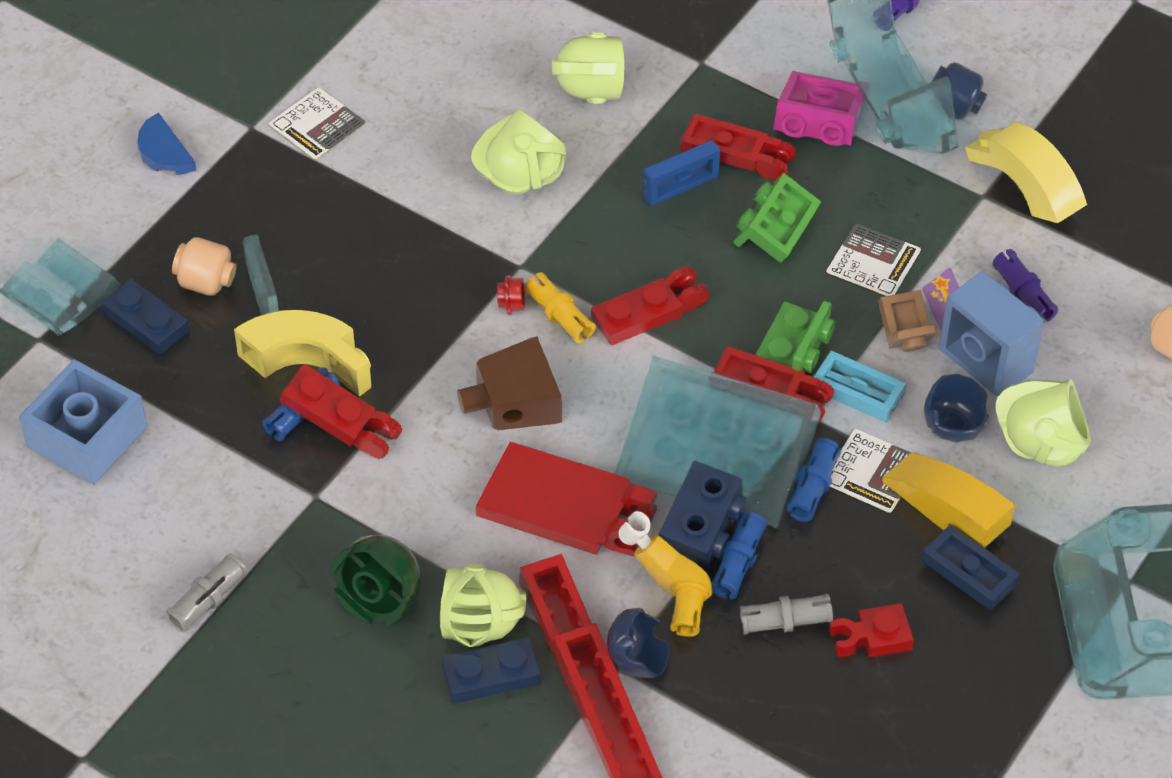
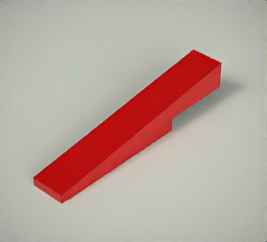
(587, 669)

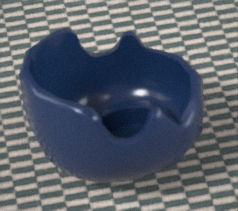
(956, 408)
(635, 646)

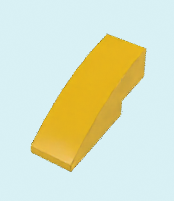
(951, 497)

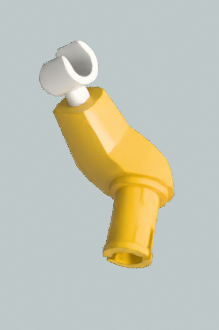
(671, 572)

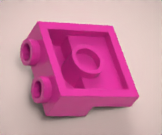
(819, 108)

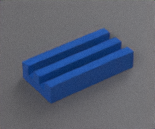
(681, 173)

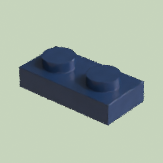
(145, 316)
(970, 567)
(491, 670)

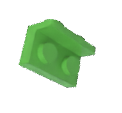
(778, 217)
(797, 336)

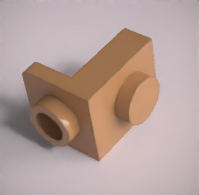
(906, 321)

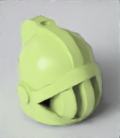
(591, 67)
(519, 154)
(1044, 421)
(479, 605)

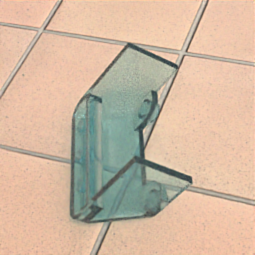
(907, 108)
(1108, 644)

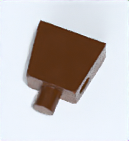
(514, 388)

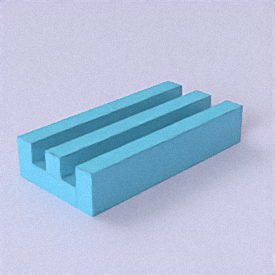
(855, 391)

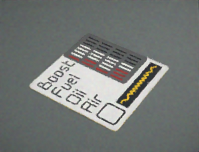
(316, 123)
(873, 260)
(862, 468)

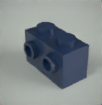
(703, 513)

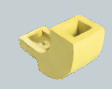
(1034, 166)
(301, 338)

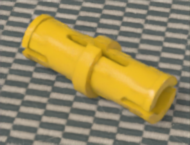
(560, 308)

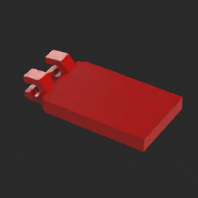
(562, 500)

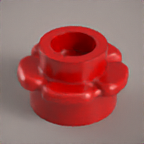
(511, 294)

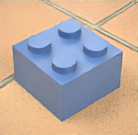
(991, 333)
(83, 421)

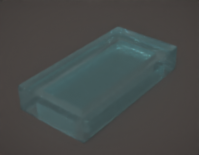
(259, 275)

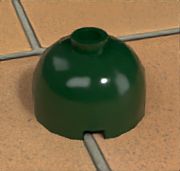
(376, 578)

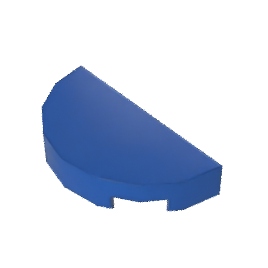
(162, 148)

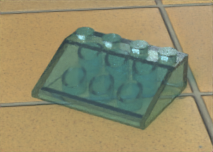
(723, 424)

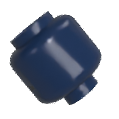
(965, 88)

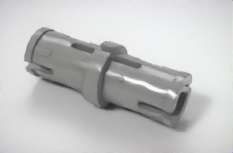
(186, 612)
(786, 613)

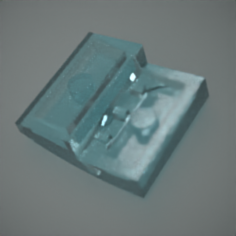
(59, 287)

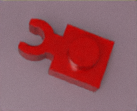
(878, 629)

